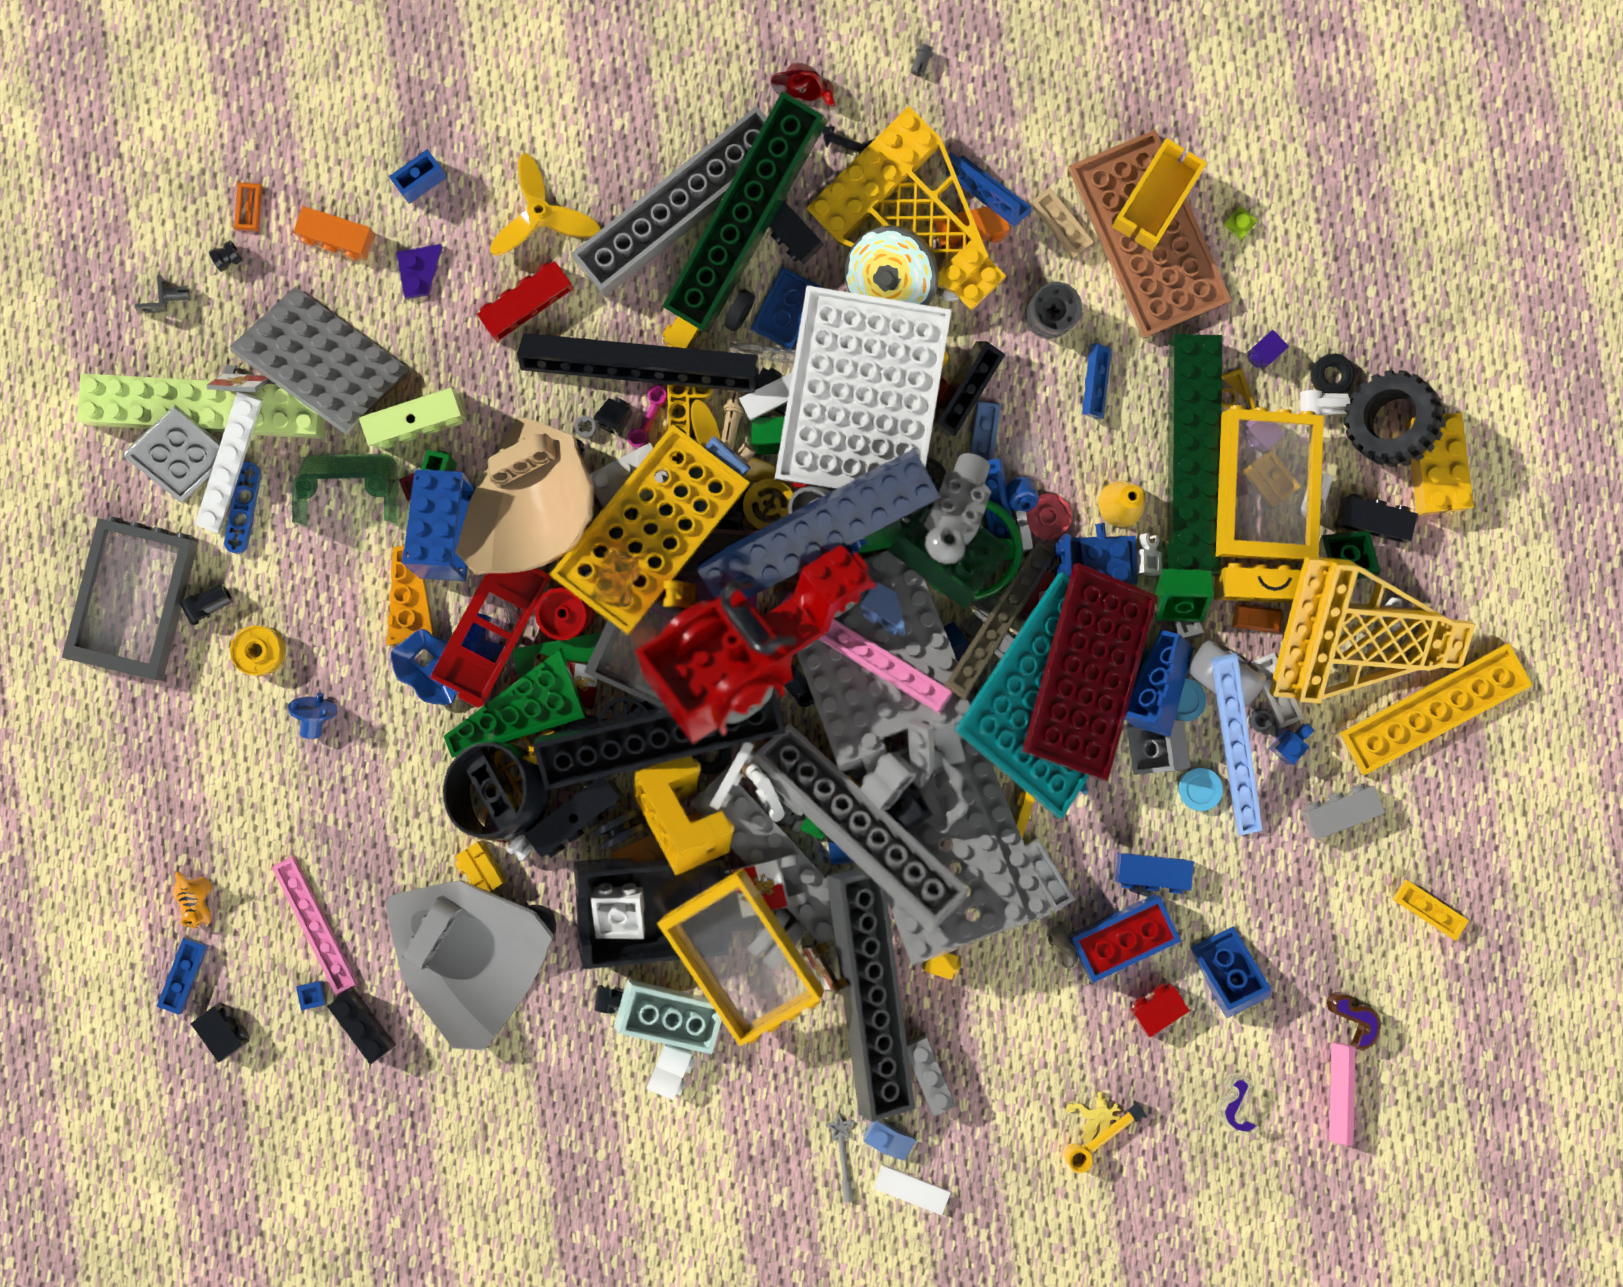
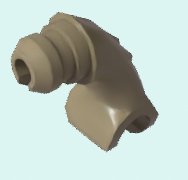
(1059, 937)

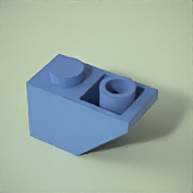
(884, 607)

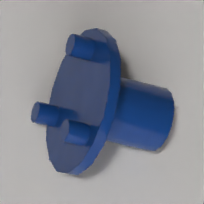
(312, 713)

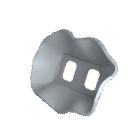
(935, 795)

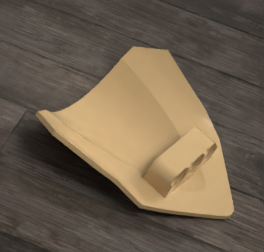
(527, 502)

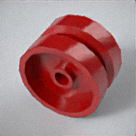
(563, 614)

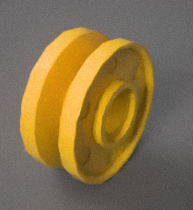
(243, 648)

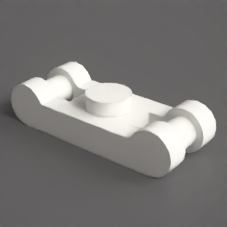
(765, 793)

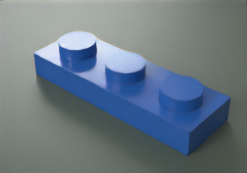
(1096, 381)
(182, 975)

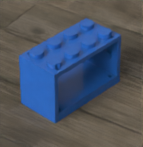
(435, 524)

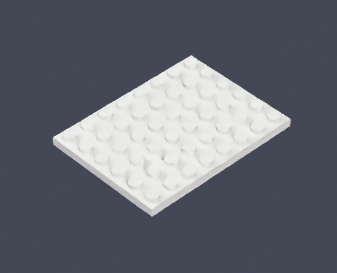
(860, 386)

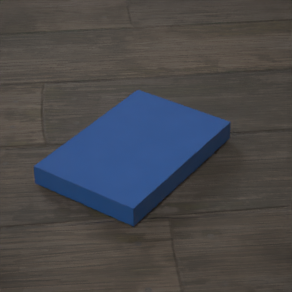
(782, 309)

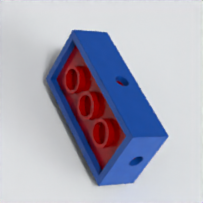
(1124, 938)

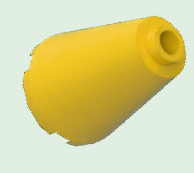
(1122, 503)

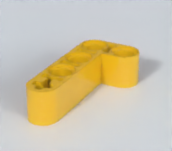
(683, 401)

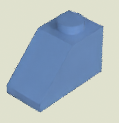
(889, 1139)

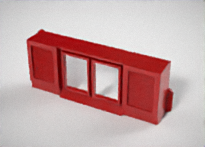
(464, 669)

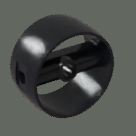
(478, 766)

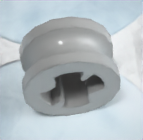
(585, 419)

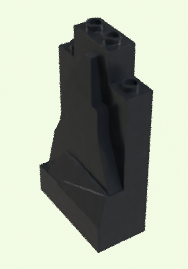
(662, 894)

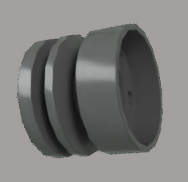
(1063, 301)

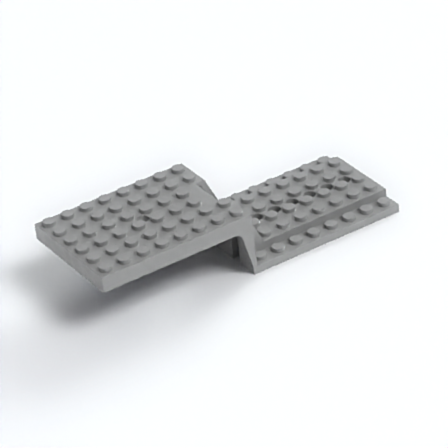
(864, 709)

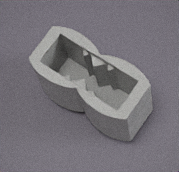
(888, 780)

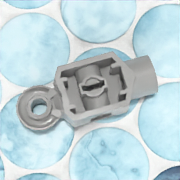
(958, 509)

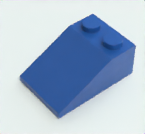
(1231, 972)

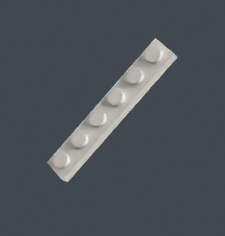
(228, 461)

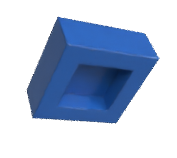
(311, 995)

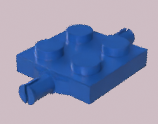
(1107, 555)

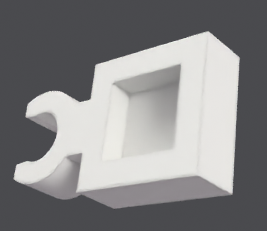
(1021, 521)
(1148, 558)

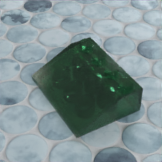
(957, 580)

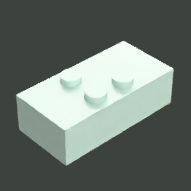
(667, 1017)

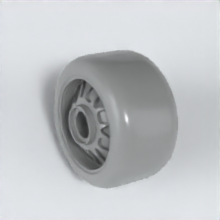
(1201, 669)

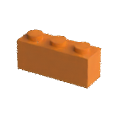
(988, 223)
(334, 233)

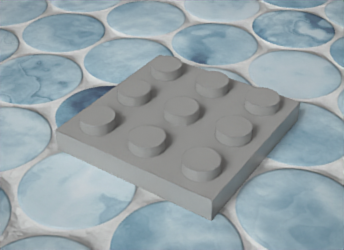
(175, 453)

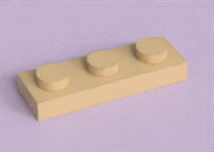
(1061, 222)

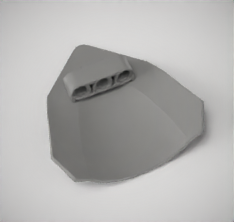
(466, 957)

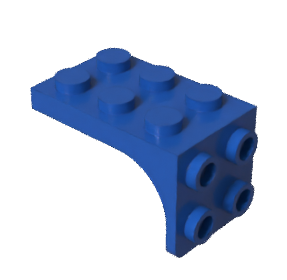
(1068, 553)

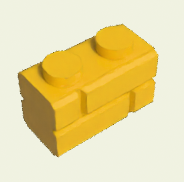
(480, 867)

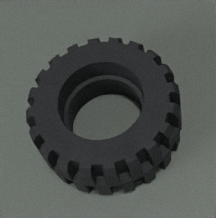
(1374, 396)

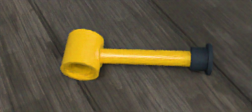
(1134, 1113)

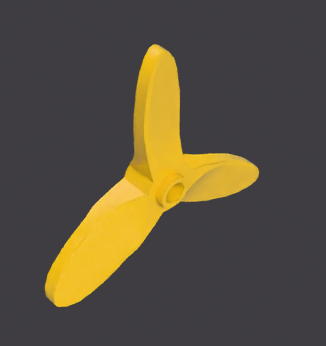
(557, 218)
(706, 427)

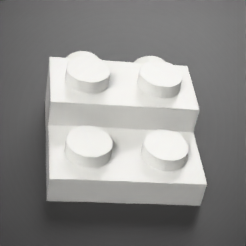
(618, 911)

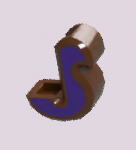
(1367, 1018)

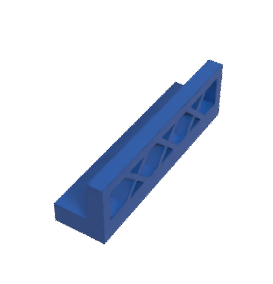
(988, 190)

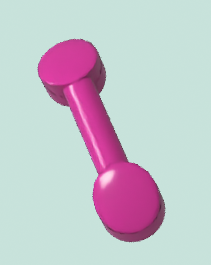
(658, 398)

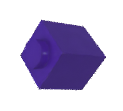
(1267, 350)

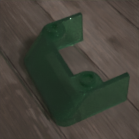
(376, 469)

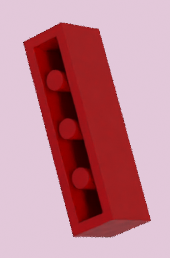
(525, 300)

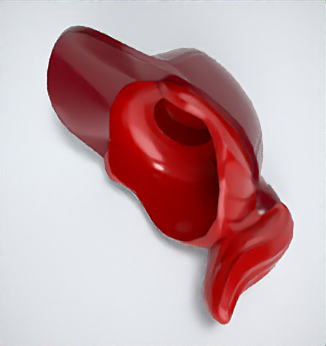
(803, 76)

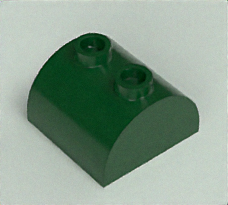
(1353, 547)

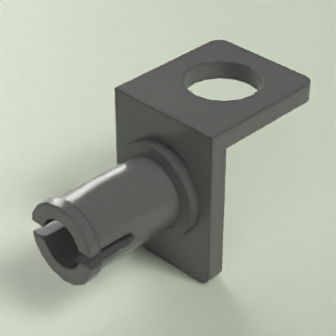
(165, 294)

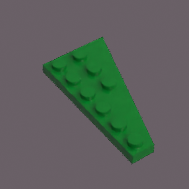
(531, 704)

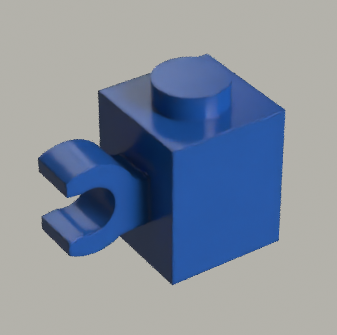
(1290, 745)

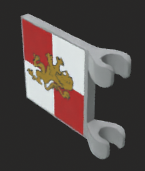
(237, 382)
(770, 882)

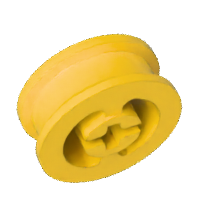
(752, 498)

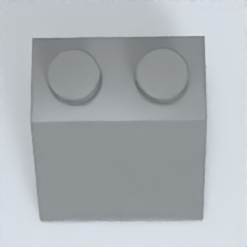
(1158, 752)

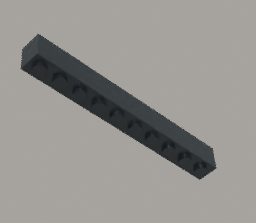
(638, 362)

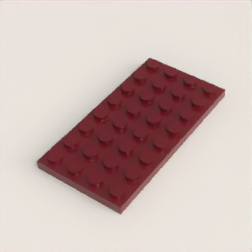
(1090, 673)

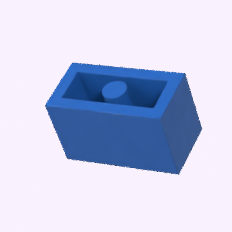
(418, 176)

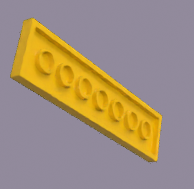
(1435, 709)

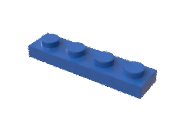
(997, 484)

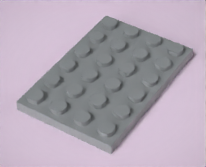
(319, 360)

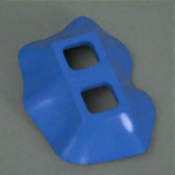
(416, 676)

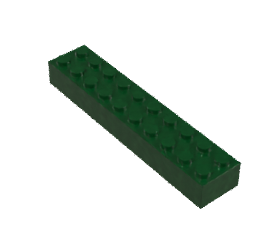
(745, 212)
(1194, 451)

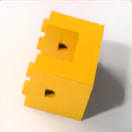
(684, 844)

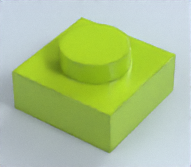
(1240, 222)

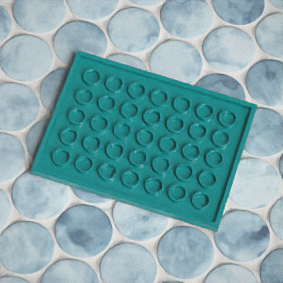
(1004, 707)

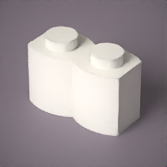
(670, 1070)

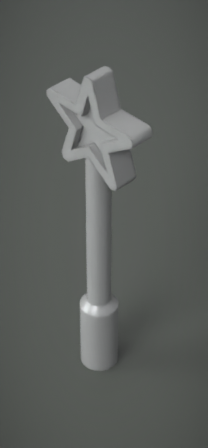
(840, 1130)

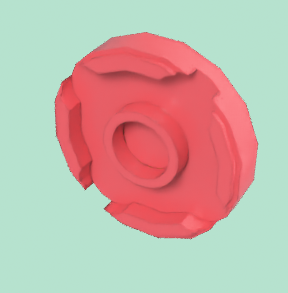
(1053, 521)

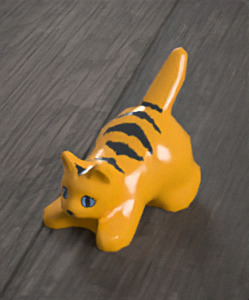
(191, 899)

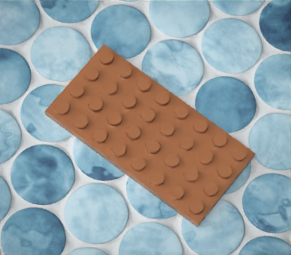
(1161, 284)

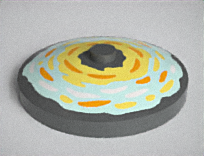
(892, 266)

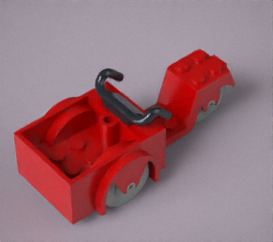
(725, 658)

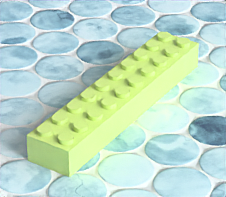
(144, 400)

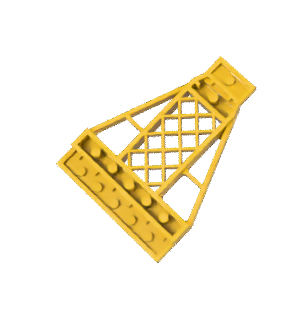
(881, 172)
(1320, 615)

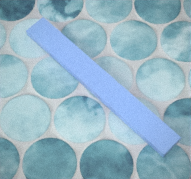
(1236, 743)

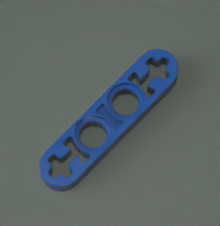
(238, 507)

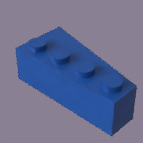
(1160, 684)

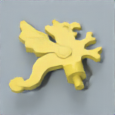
(1098, 1116)

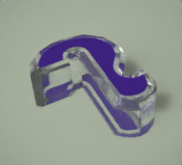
(1231, 1103)

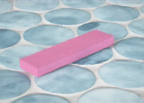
(1342, 1093)

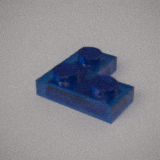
(476, 641)

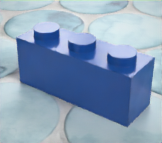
(1154, 872)

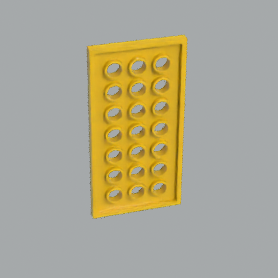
(633, 530)

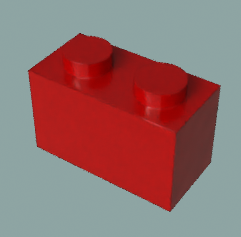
(1159, 1009)

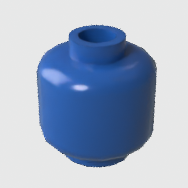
(1022, 494)

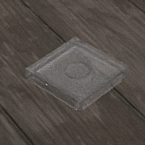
(1024, 457)

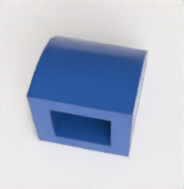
(837, 855)

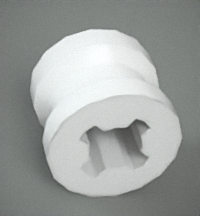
(520, 847)

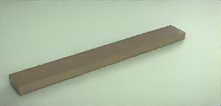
(1000, 620)

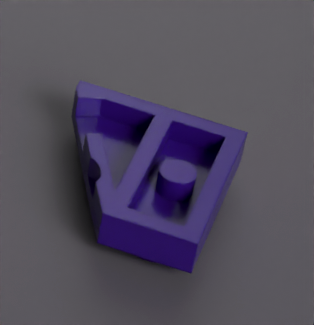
(418, 269)

